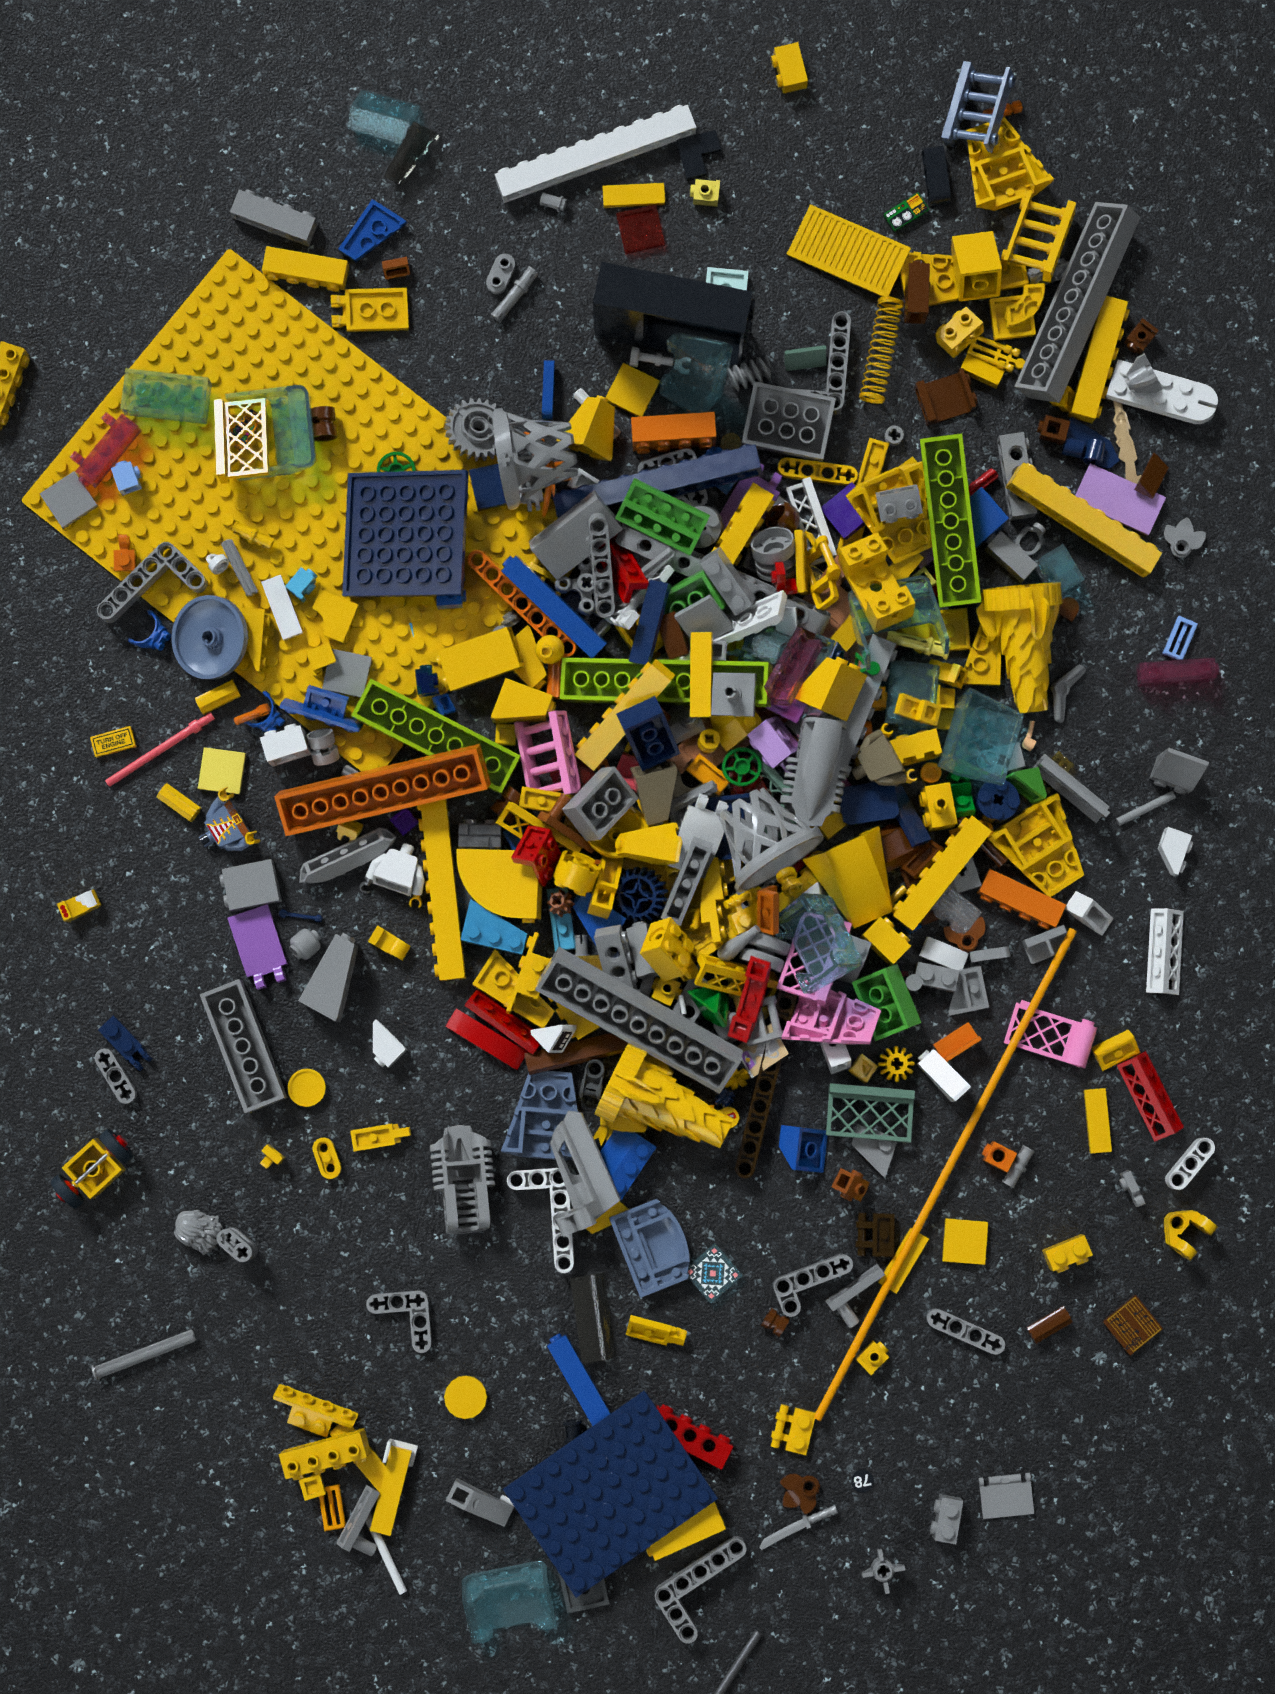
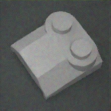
(682, 724)

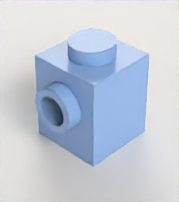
(126, 477)

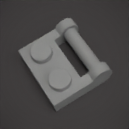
(760, 1032)

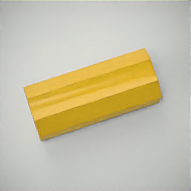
(217, 697)
(178, 802)

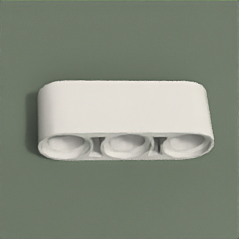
(1199, 1159)

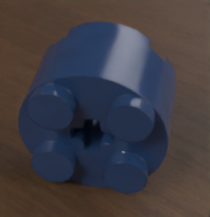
(997, 812)

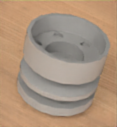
(773, 546)

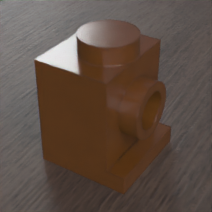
(1146, 330)
(1060, 427)

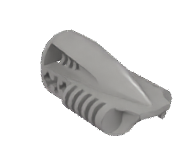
(816, 771)
(463, 1178)

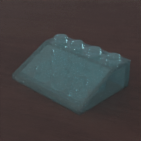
(981, 738)

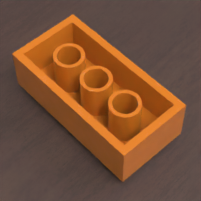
(673, 432)

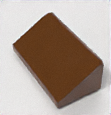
(1151, 476)

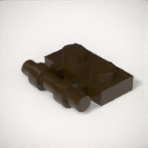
(882, 1234)

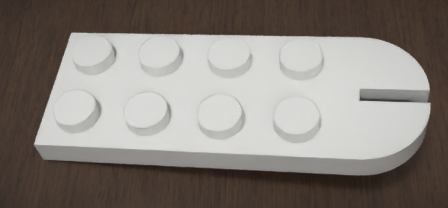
(1178, 398)
(755, 618)

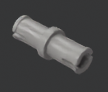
(1018, 1166)

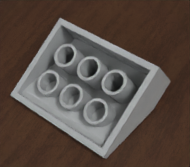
(788, 421)

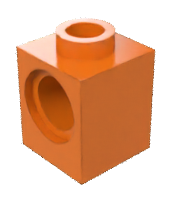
(1008, 1156)

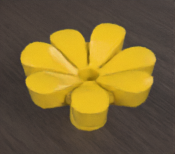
(738, 1078)

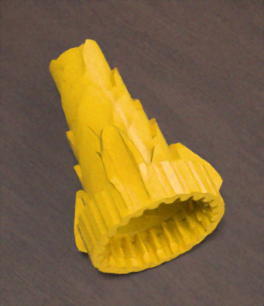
(1025, 624)
(647, 1094)

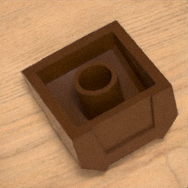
(896, 846)

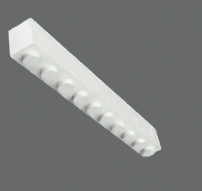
(595, 153)

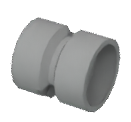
(323, 746)

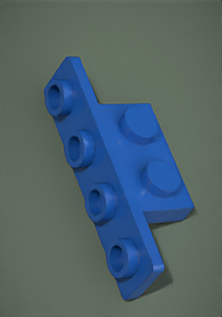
(323, 706)

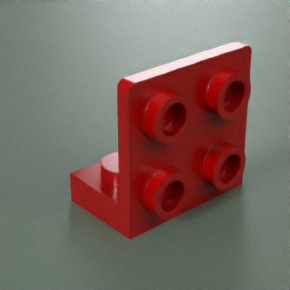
(538, 850)

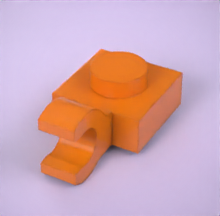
(124, 558)

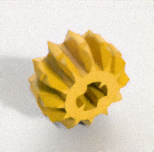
(891, 1069)

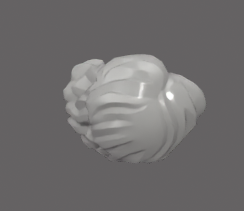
(197, 1230)

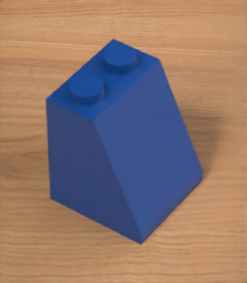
(986, 516)

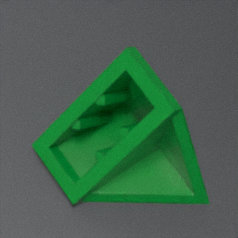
(712, 1004)

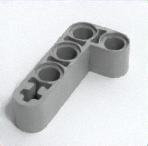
(814, 1279)

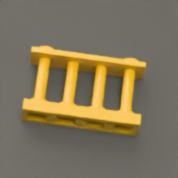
(1053, 249)

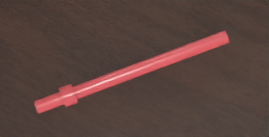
(194, 727)

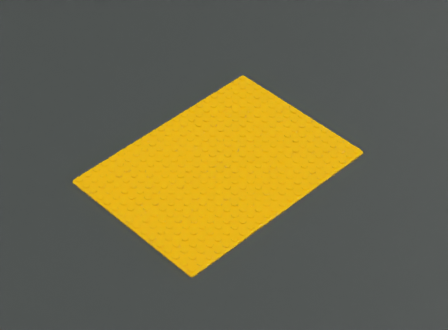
(254, 338)

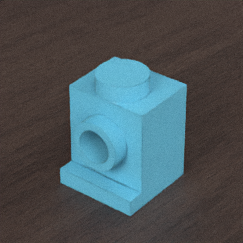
(302, 583)

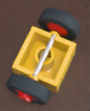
(92, 1168)

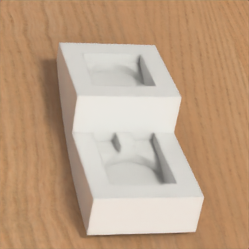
(943, 954)

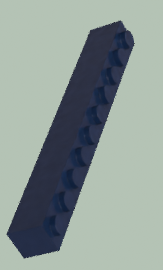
(674, 480)

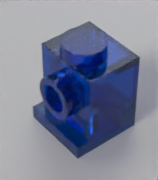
(426, 681)

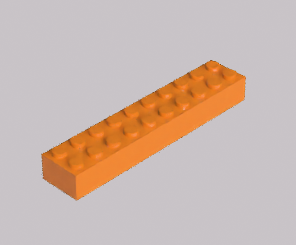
(383, 790)

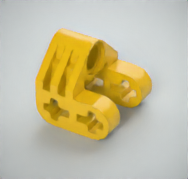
(1179, 1245)

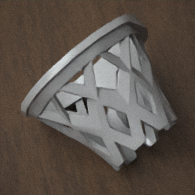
(515, 472)
(781, 853)

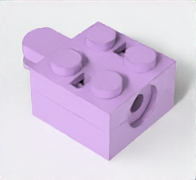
(774, 742)

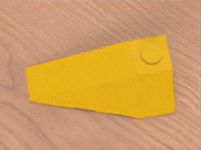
(734, 729)

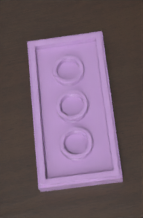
(1119, 499)

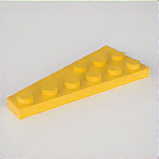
(942, 277)

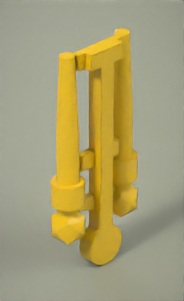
(1018, 363)

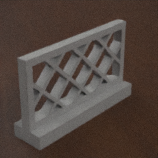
(1072, 789)

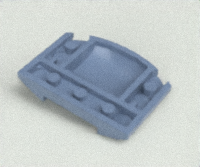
(652, 1246)

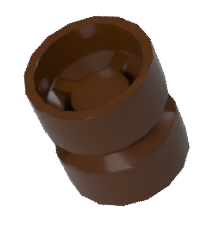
(323, 423)
(508, 795)

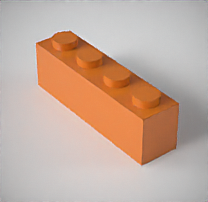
(1022, 899)

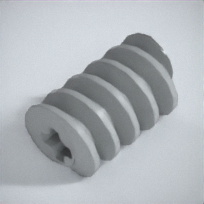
(750, 373)

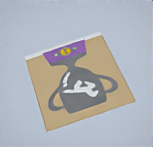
(753, 1055)

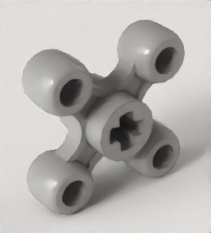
(576, 585)

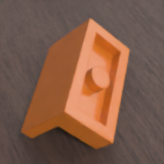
(768, 910)
(956, 1042)

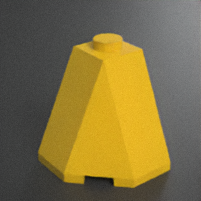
(593, 428)
(652, 845)

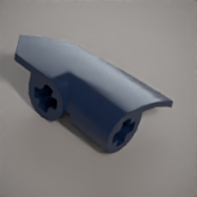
(1089, 445)

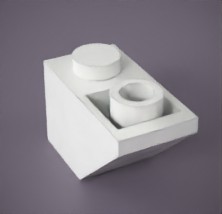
(1173, 847)

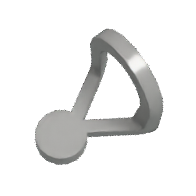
(1040, 530)

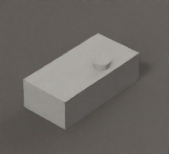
(567, 538)

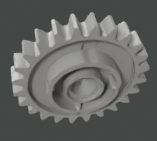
(461, 430)

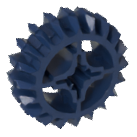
(636, 909)

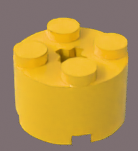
(576, 872)

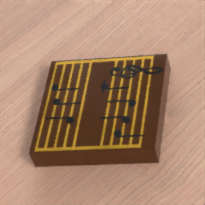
(1132, 1325)

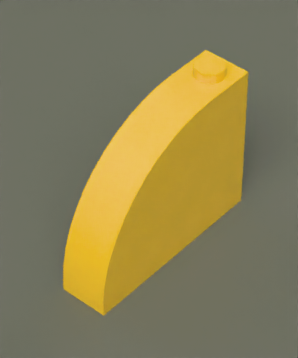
(500, 884)

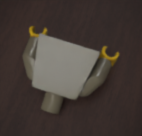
(880, 760)

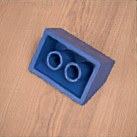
(625, 1157)

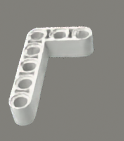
(556, 1209)

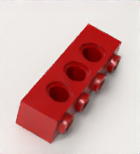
(716, 1456)

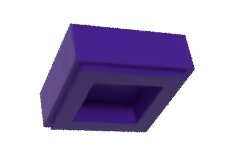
(404, 821)

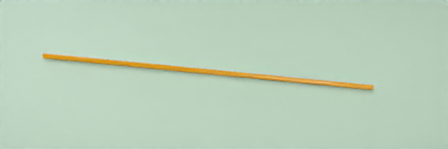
(944, 1175)

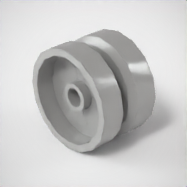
(766, 948)

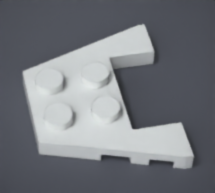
(626, 613)

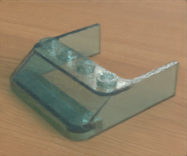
(291, 427)
(925, 612)

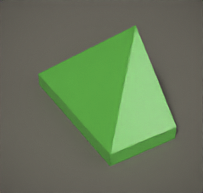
(1028, 784)

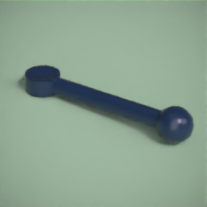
(283, 913)

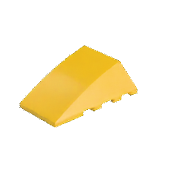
(1005, 173)
(904, 536)
(1041, 845)
(855, 877)

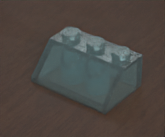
(382, 116)
(913, 679)

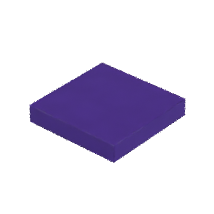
(842, 513)

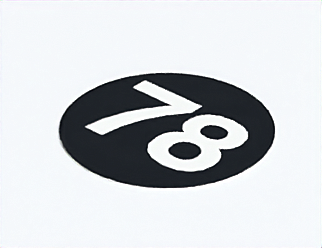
(862, 1481)

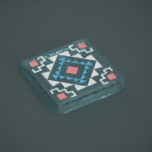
(713, 1273)

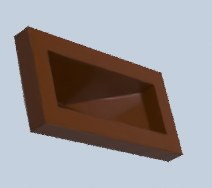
(922, 859)

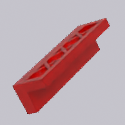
(625, 571)
(1158, 1097)

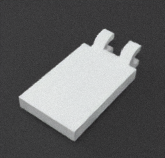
(703, 825)

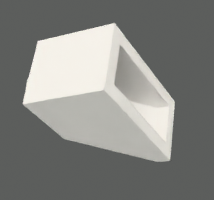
(1089, 913)
(385, 1046)

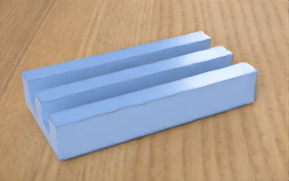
(1173, 655)

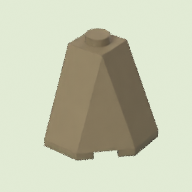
(655, 791)

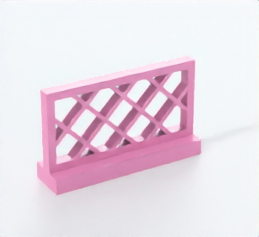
(821, 995)

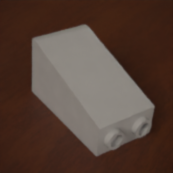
(331, 980)

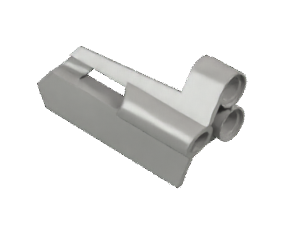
(592, 1189)

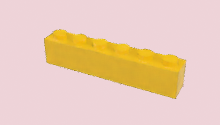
(1098, 359)
(610, 732)
(942, 873)

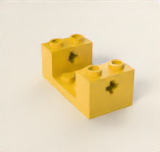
(866, 565)

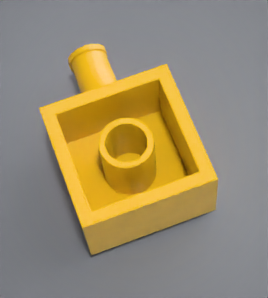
(938, 807)

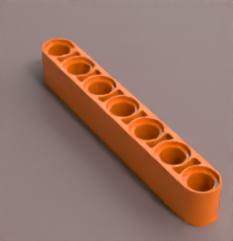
(512, 599)

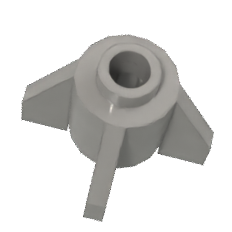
(1142, 377)
(887, 1574)

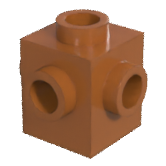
(850, 1185)

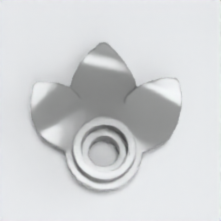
(1185, 536)

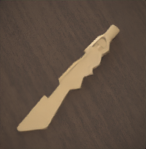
(1125, 442)

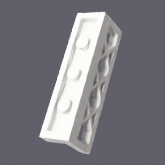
(817, 514)
(1161, 951)

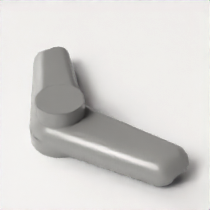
(1061, 689)

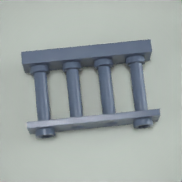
(963, 95)

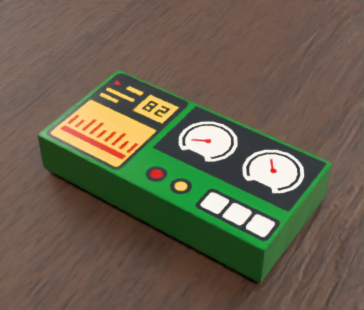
(906, 212)

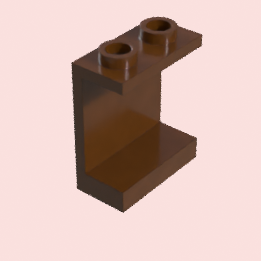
(945, 397)

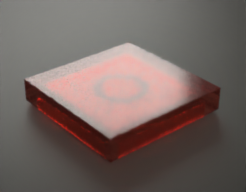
(640, 229)

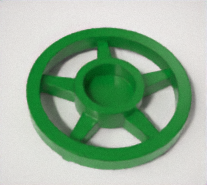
(395, 466)
(741, 767)

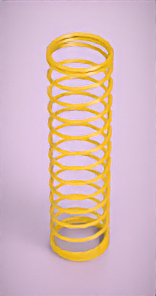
(881, 399)

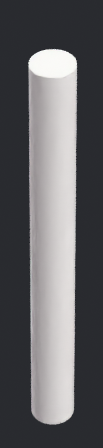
(387, 1557)

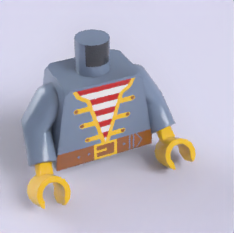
(226, 825)

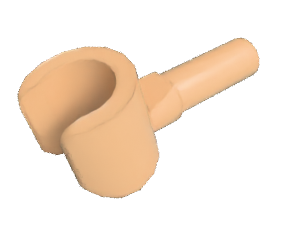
(1029, 743)

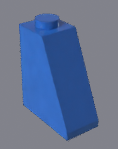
(593, 922)

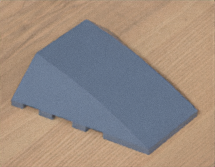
(540, 1109)

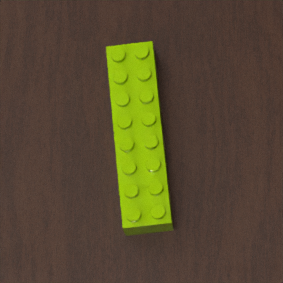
(950, 520)
(428, 730)

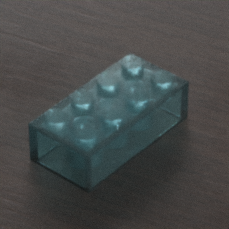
(166, 396)

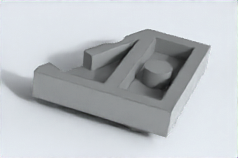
(969, 992)

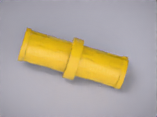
(252, 535)

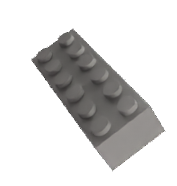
(243, 1046)

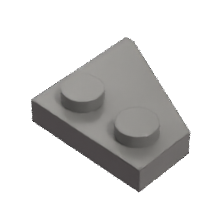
(876, 1152)

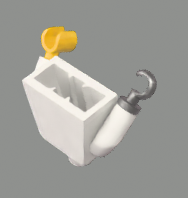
(397, 872)

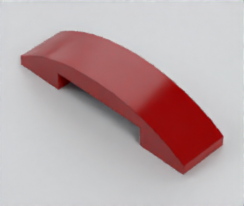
(751, 999)
(486, 1039)

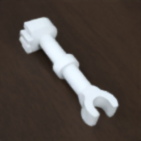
(658, 359)

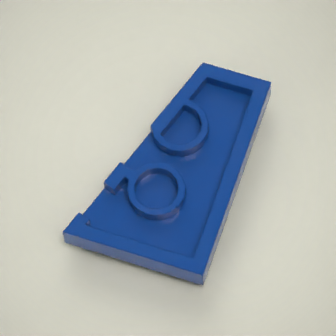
(370, 230)

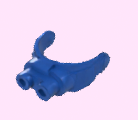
(157, 638)
(272, 721)

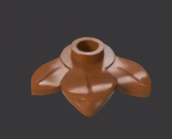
(975, 932)

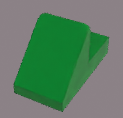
(962, 799)

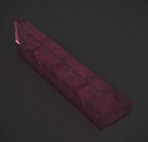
(794, 671)

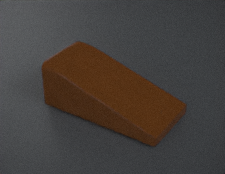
(673, 636)

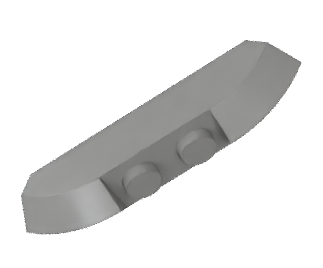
(347, 857)

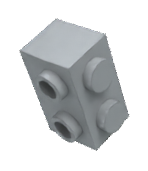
(899, 503)
(947, 1519)

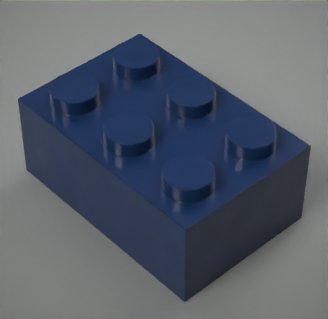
(648, 733)

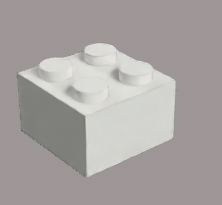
(285, 745)

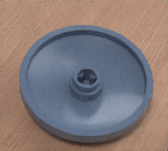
(209, 637)

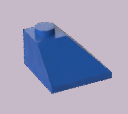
(803, 1148)

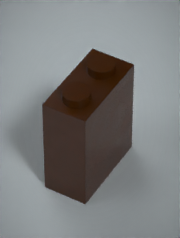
(916, 292)

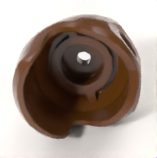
(784, 516)

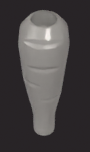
(735, 945)

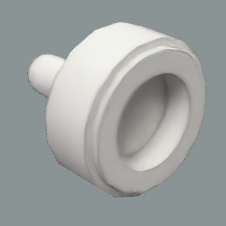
(217, 563)

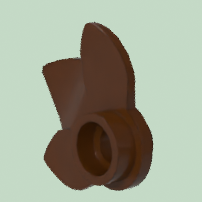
(797, 1493)

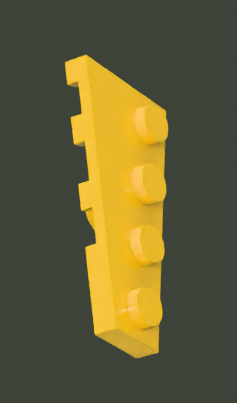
(496, 981)

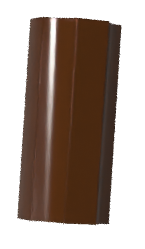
(1049, 1324)

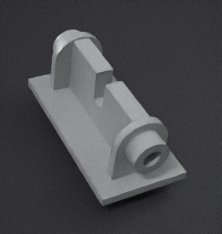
(1036, 276)

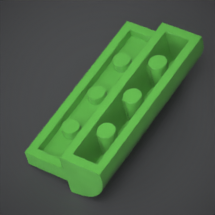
(662, 516)

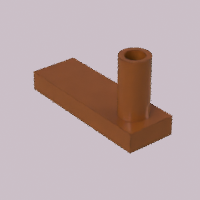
(552, 819)

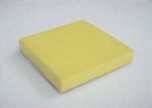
(221, 770)

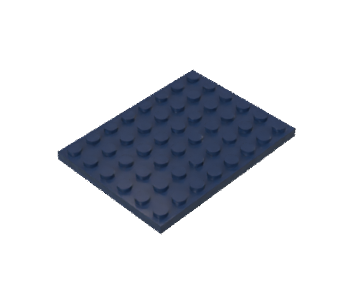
(610, 1493)

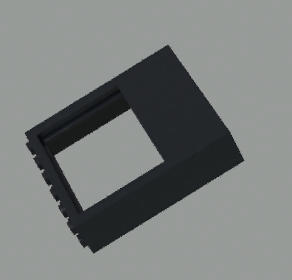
(651, 306)

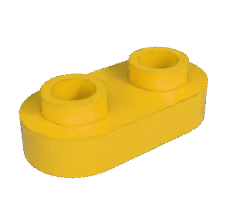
(325, 1158)

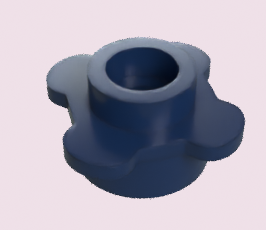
(724, 1099)

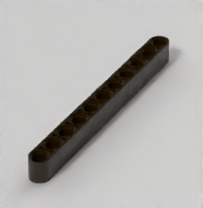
(766, 1097)

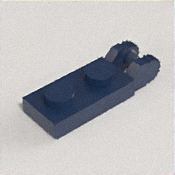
(124, 1041)

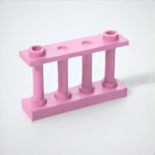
(564, 749)

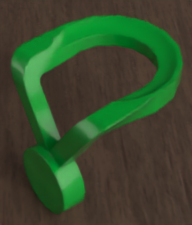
(874, 666)

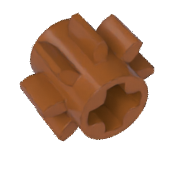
(563, 908)

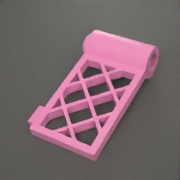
(1078, 1042)

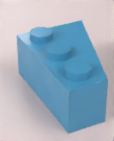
(492, 931)

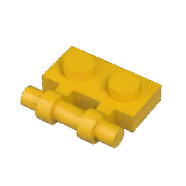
(745, 918)
(800, 1429)

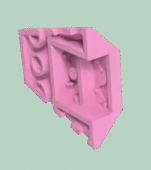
(835, 1023)

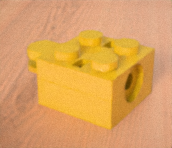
(669, 951)

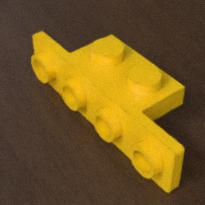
(531, 969)
(313, 1413)

